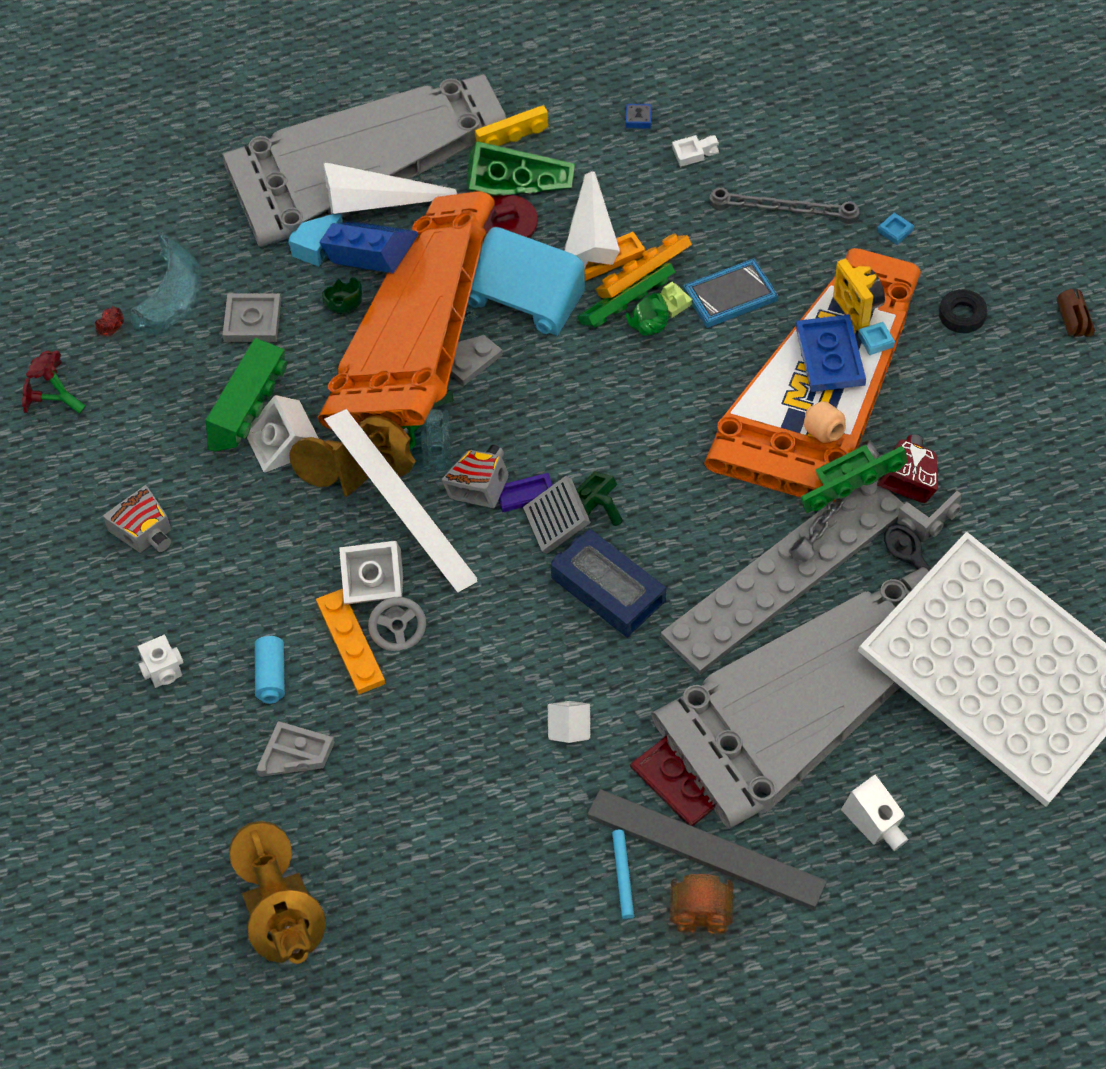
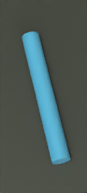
(623, 874)

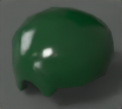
(349, 293)

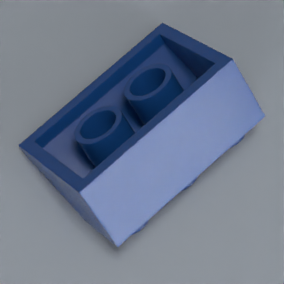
(367, 245)

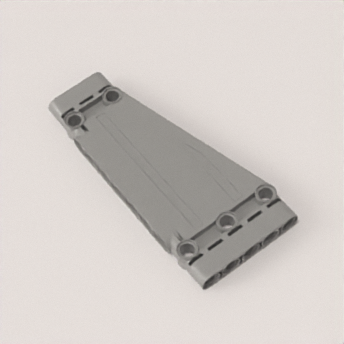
(397, 136)
(782, 706)

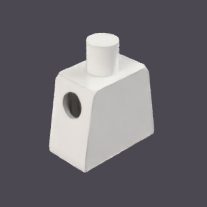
(875, 813)

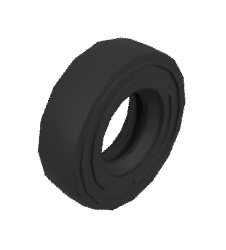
(967, 298)

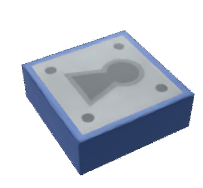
(638, 116)

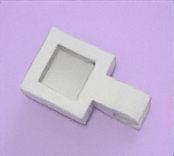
(692, 150)

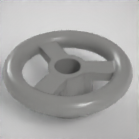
(393, 614)

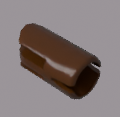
(1075, 313)

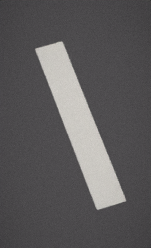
(401, 500)

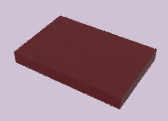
(673, 783)

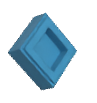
(895, 228)

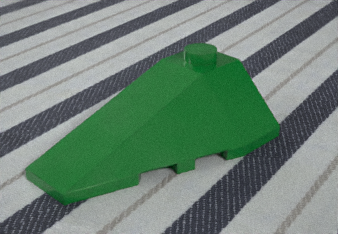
(511, 171)

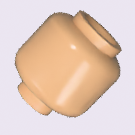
(824, 422)

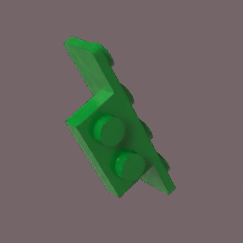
(849, 473)

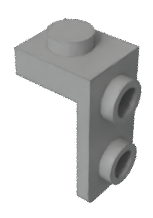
(924, 525)

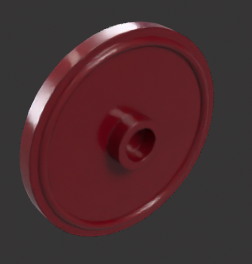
(513, 215)

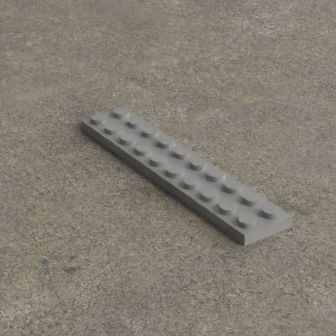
(779, 579)

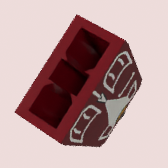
(918, 477)

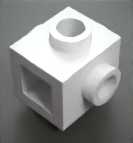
(160, 661)

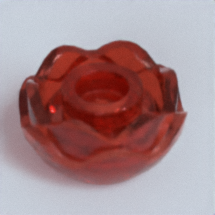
(110, 322)

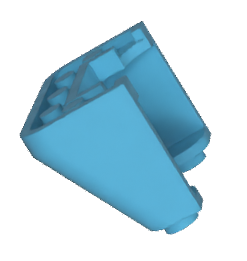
(528, 278)

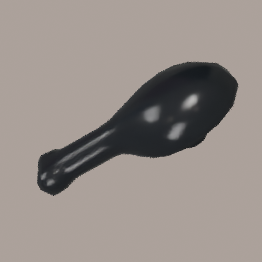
(904, 545)

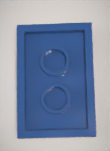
(830, 353)

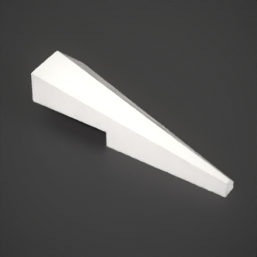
(362, 190)
(591, 230)

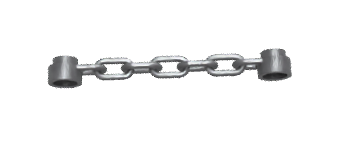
(721, 200)
(803, 547)

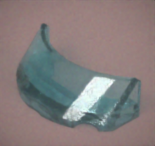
(176, 293)

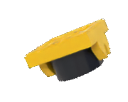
(857, 292)

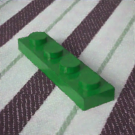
(597, 313)

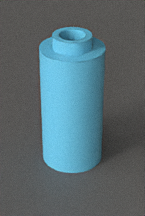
(269, 669)

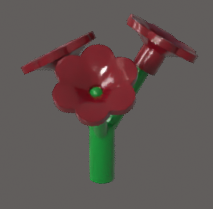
(45, 366)

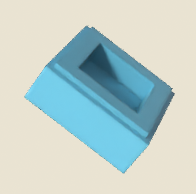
(876, 338)

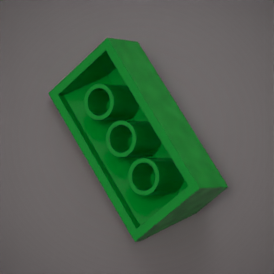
(244, 395)

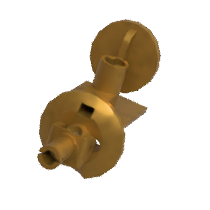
(279, 905)

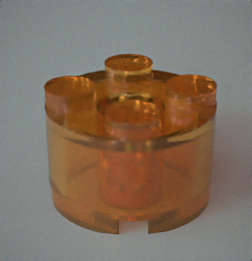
(701, 903)

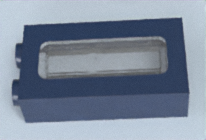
(608, 582)

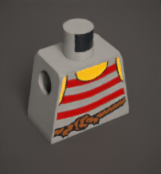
(477, 477)
(139, 522)

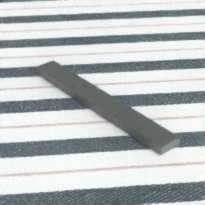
(707, 849)

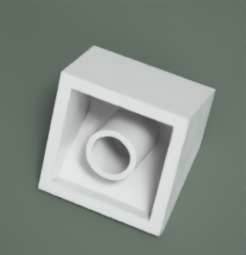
(277, 430)
(371, 572)

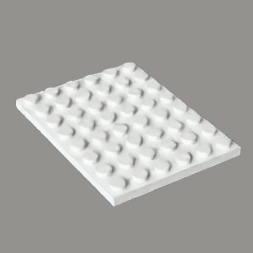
(998, 666)

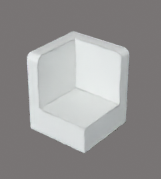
(569, 721)

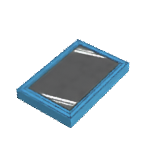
(730, 293)

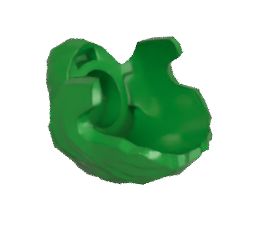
(649, 315)

